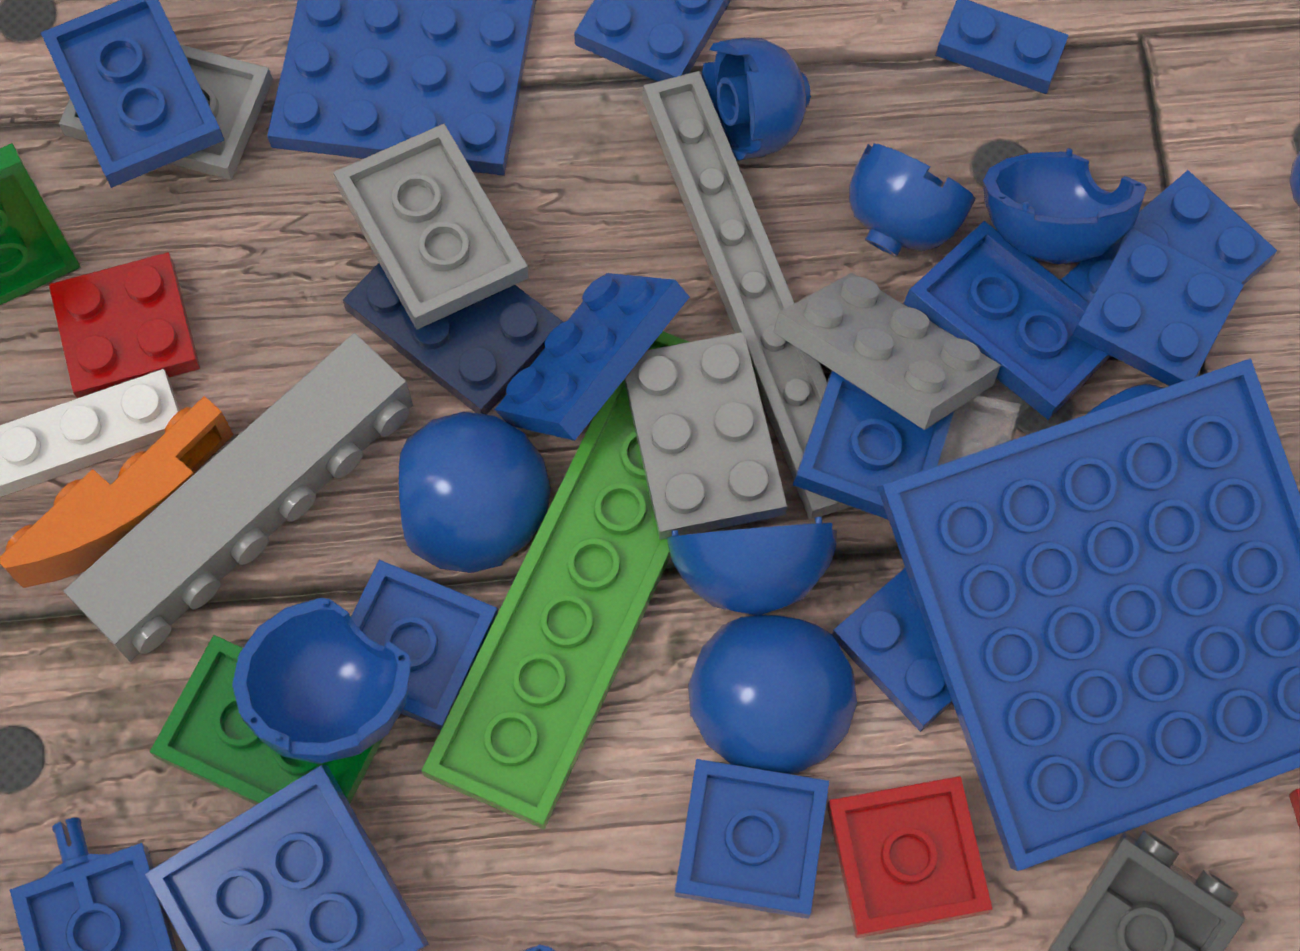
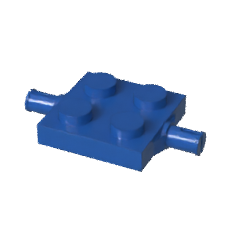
(92, 901)

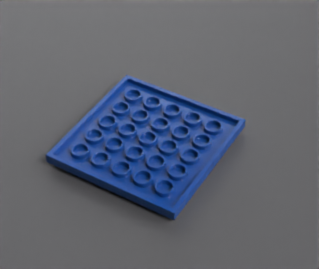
(1115, 609)

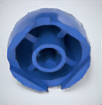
(756, 95)
(905, 202)

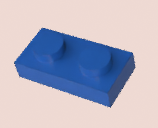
(1002, 45)

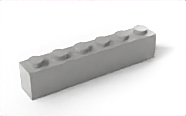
(241, 498)

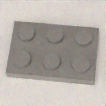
(235, 97)
(431, 226)
(887, 349)
(703, 436)

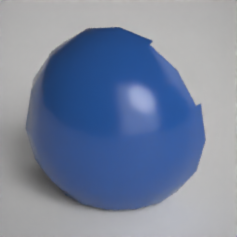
(1055, 209)
(470, 491)
(754, 567)
(319, 684)
(772, 693)

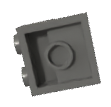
(1150, 904)

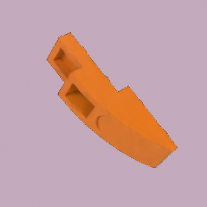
(94, 515)

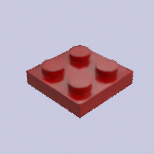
(123, 324)
(909, 857)

